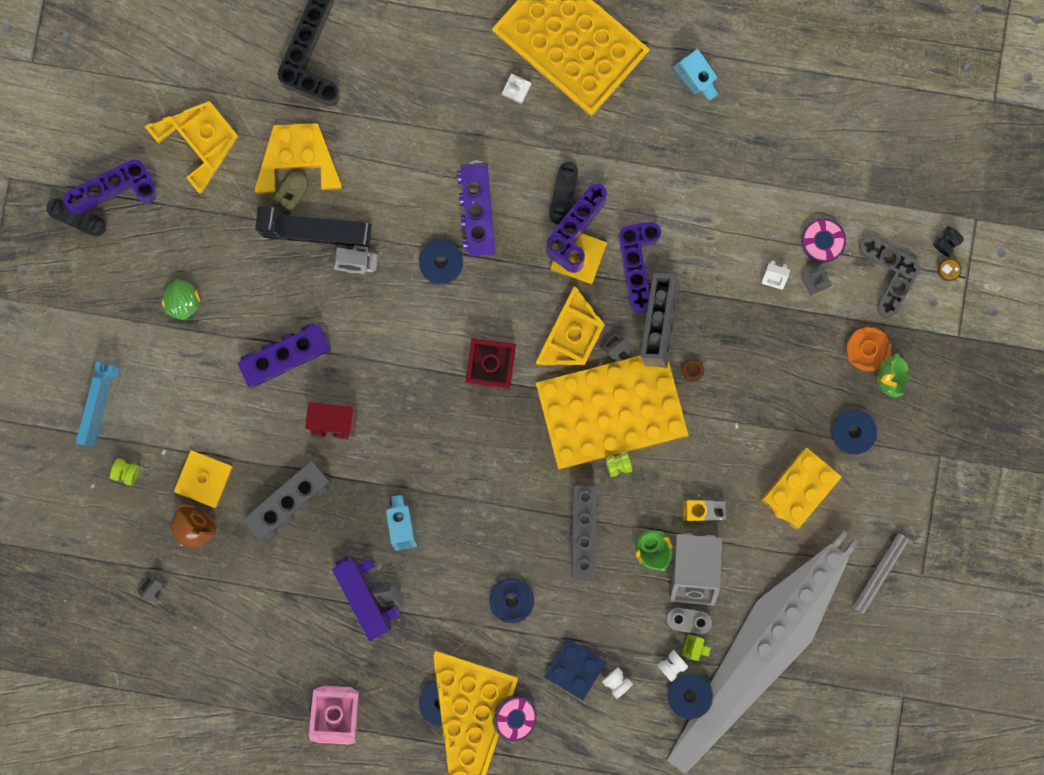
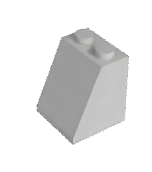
(696, 569)

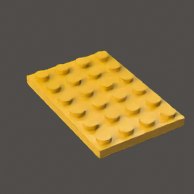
(573, 47)
(610, 410)

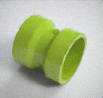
(618, 464)
(124, 472)

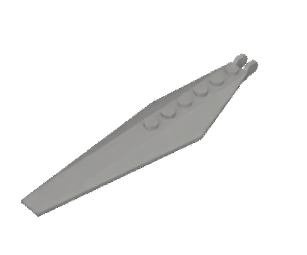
(767, 643)

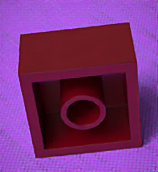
(490, 364)
(331, 419)

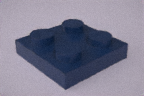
(575, 669)

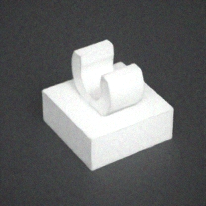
(516, 88)
(775, 275)

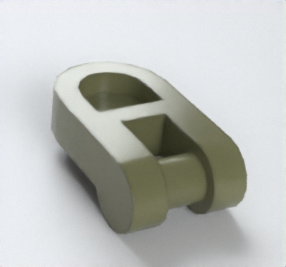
(295, 185)

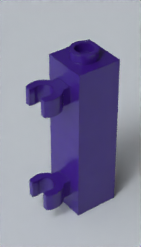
(360, 598)

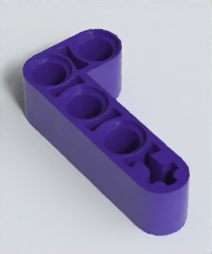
(109, 191)
(579, 224)
(637, 269)

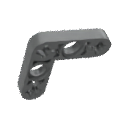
(899, 274)

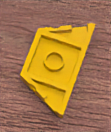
(572, 333)

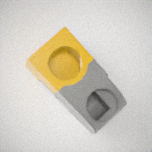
(703, 510)

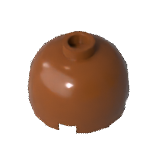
(191, 527)

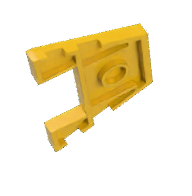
(205, 133)
(296, 148)

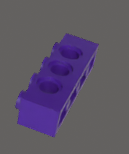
(476, 173)
(317, 347)

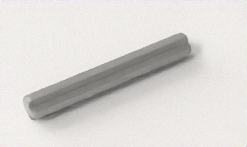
(880, 573)

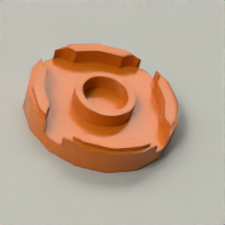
(867, 348)

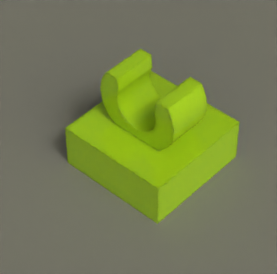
(694, 647)

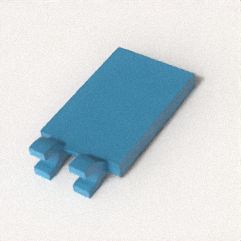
(96, 404)

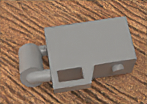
(355, 260)

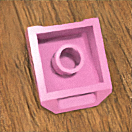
(334, 715)

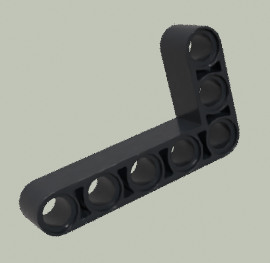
(306, 48)
(274, 225)

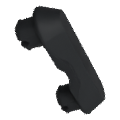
(563, 192)
(84, 221)

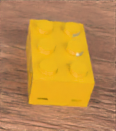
(800, 488)

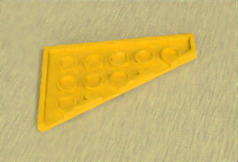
(467, 706)

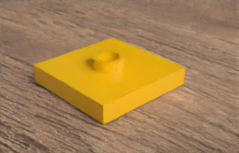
(593, 252)
(203, 479)

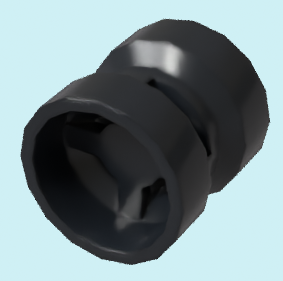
(948, 241)

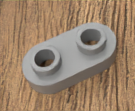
(689, 620)

